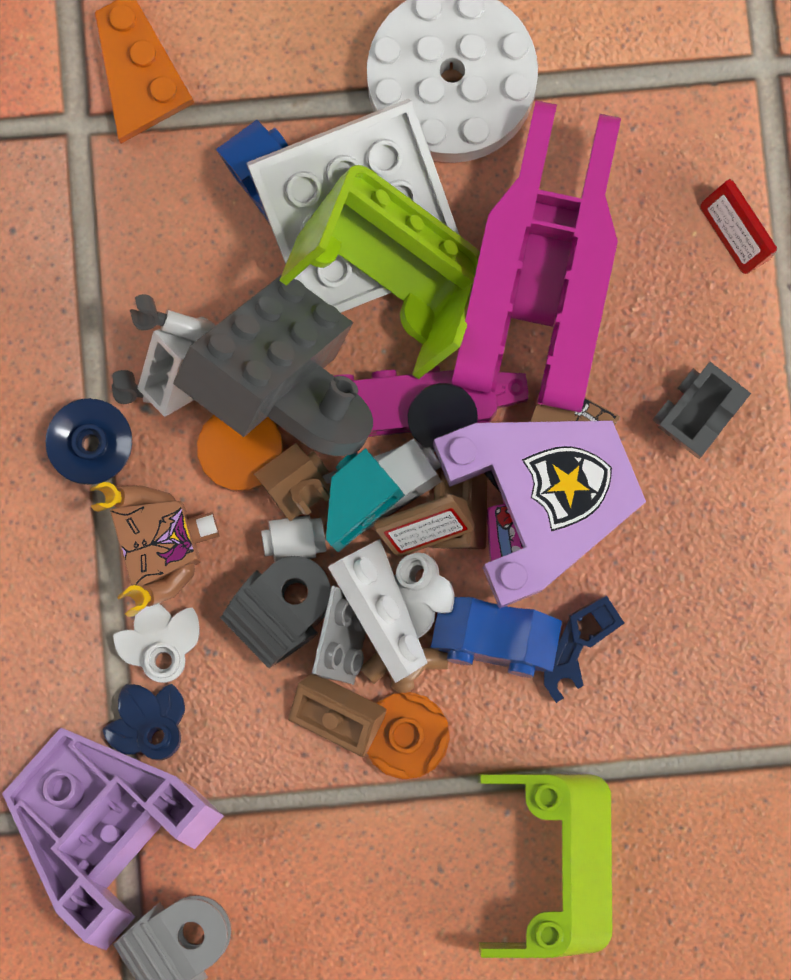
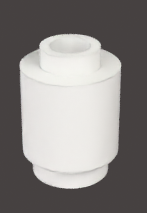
(294, 538)

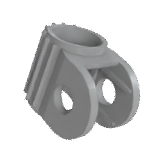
(157, 946)

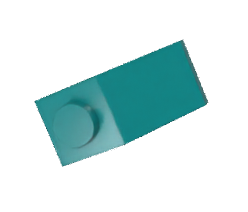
(358, 497)

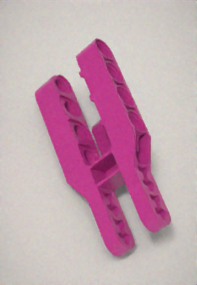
(526, 265)

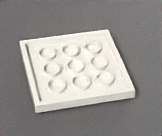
(301, 176)

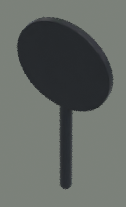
(440, 411)

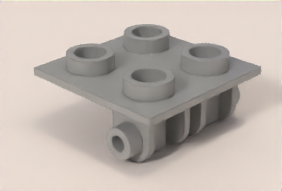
(340, 642)

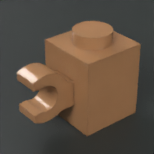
(295, 481)

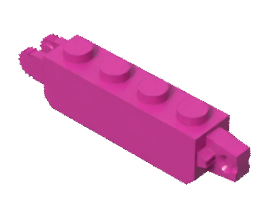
(391, 396)

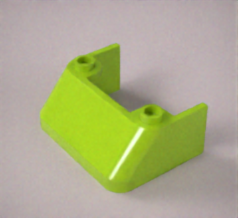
(400, 250)
(586, 917)

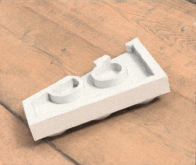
(379, 606)

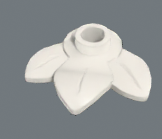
(427, 595)
(155, 634)

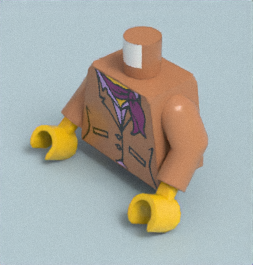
(155, 541)

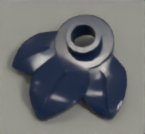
(143, 716)

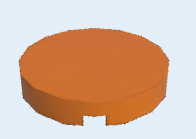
(235, 459)
(410, 737)

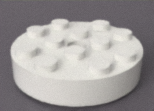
(485, 46)

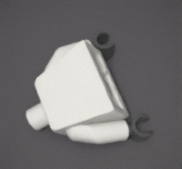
(163, 357)

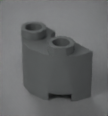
(703, 410)

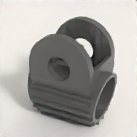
(267, 621)

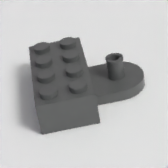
(271, 365)

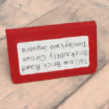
(738, 227)

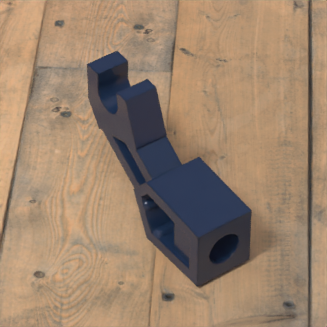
(571, 644)

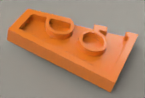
(138, 70)

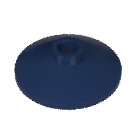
(70, 430)

